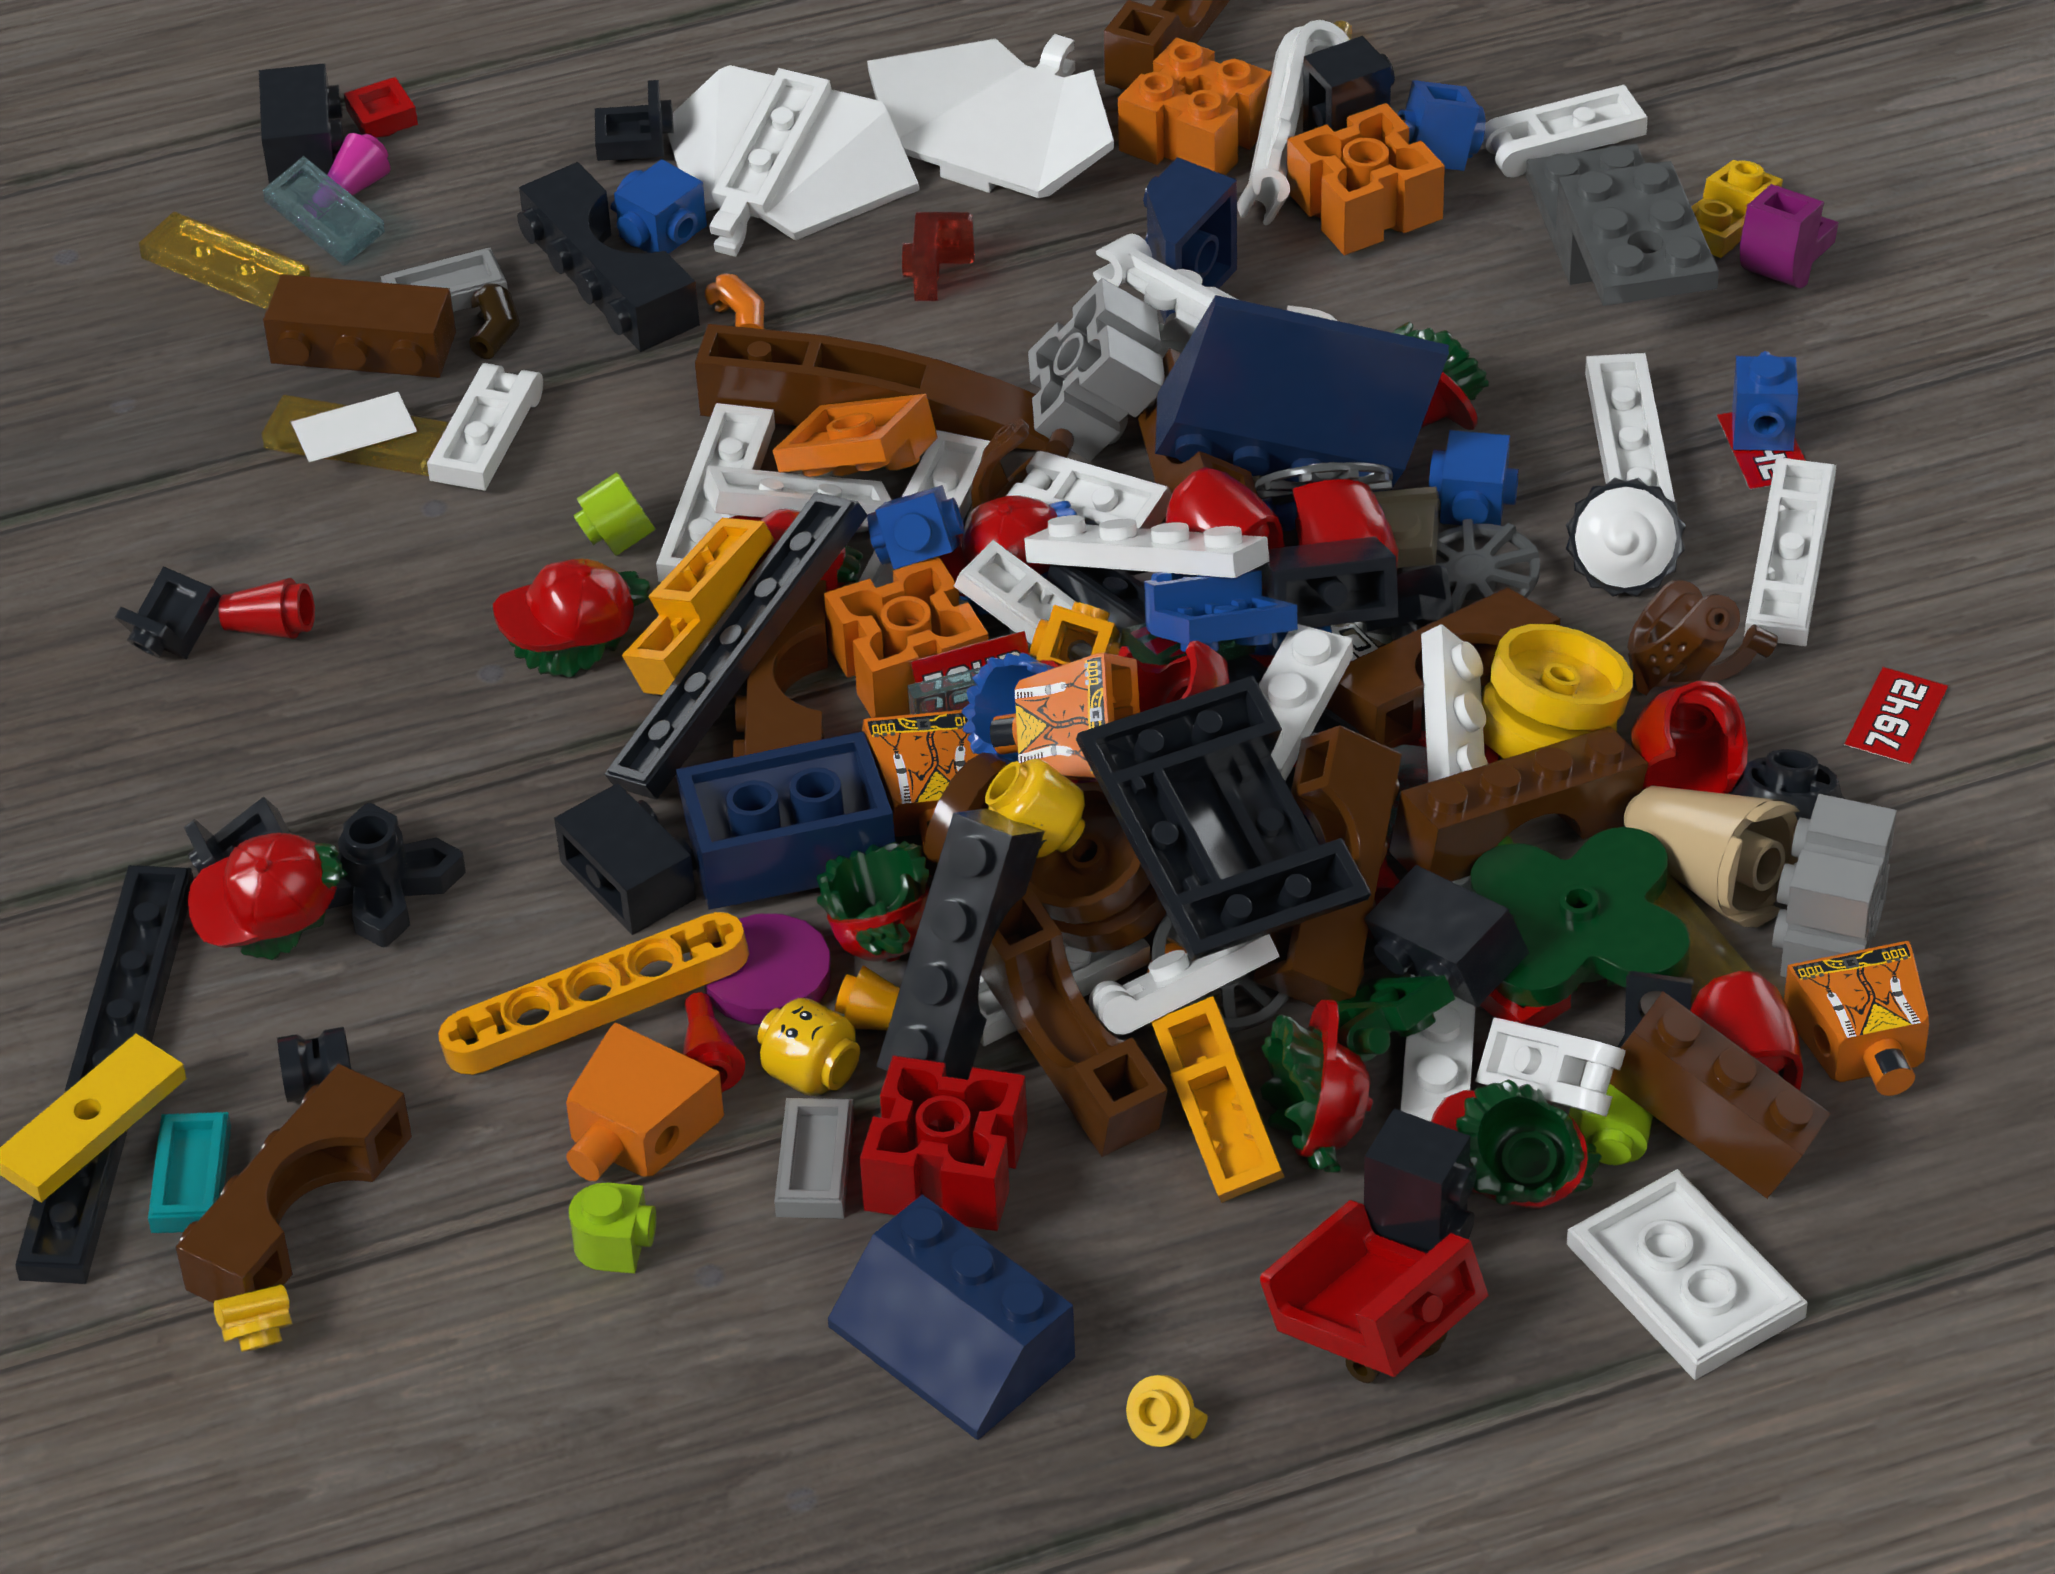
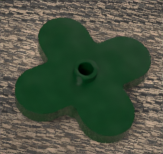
(1584, 913)

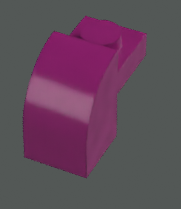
(1785, 235)

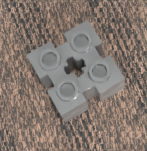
(1097, 368)
(1837, 882)

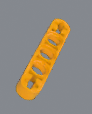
(573, 1016)

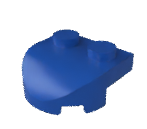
(1214, 609)

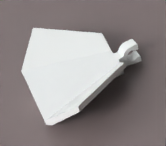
(994, 116)
(787, 153)

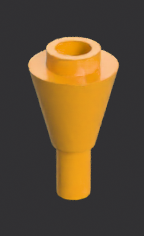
(867, 1000)

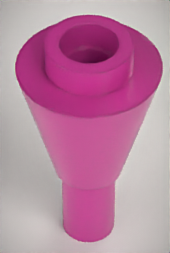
(359, 163)

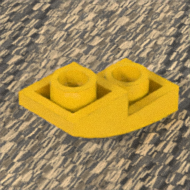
(1725, 203)

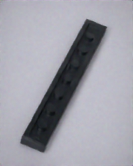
(124, 1001)

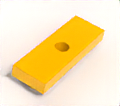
(89, 1117)

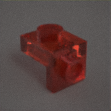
(937, 241)

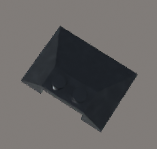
(1218, 819)

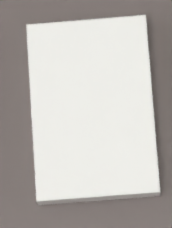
(1686, 1274)

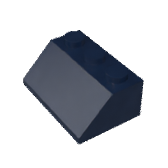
(780, 814)
(953, 1318)

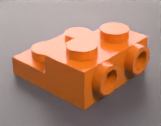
(859, 437)

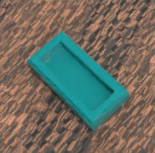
(188, 1168)

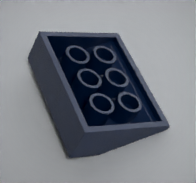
(1295, 391)

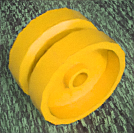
(1551, 688)

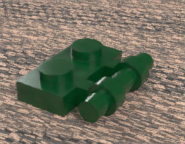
(1389, 1006)

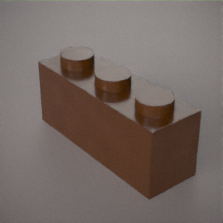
(360, 325)
(1717, 1095)

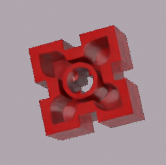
(944, 1141)

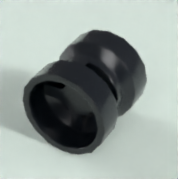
(310, 1060)

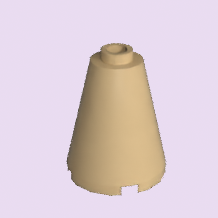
(1721, 846)

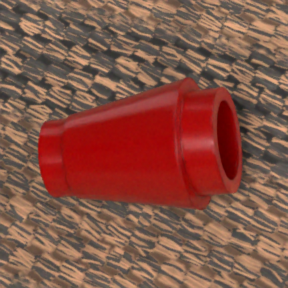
(269, 609)

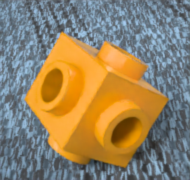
(1070, 627)

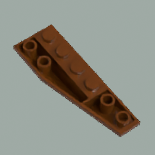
(805, 370)

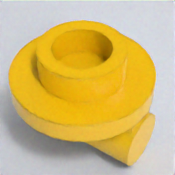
(254, 1317)
(1163, 1411)

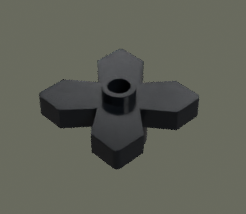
(386, 870)

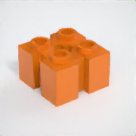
(1193, 108)
(1365, 179)
(887, 627)

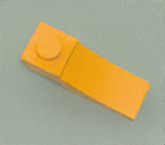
(695, 600)
(1217, 1099)

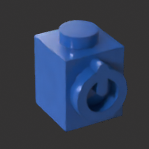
(1445, 121)
(659, 207)
(1764, 402)
(1474, 478)
(915, 527)

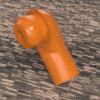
(735, 293)

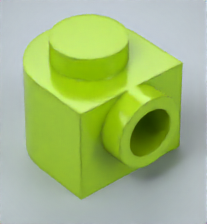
(612, 515)
(1620, 1135)
(611, 1226)

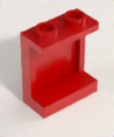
(1370, 1293)

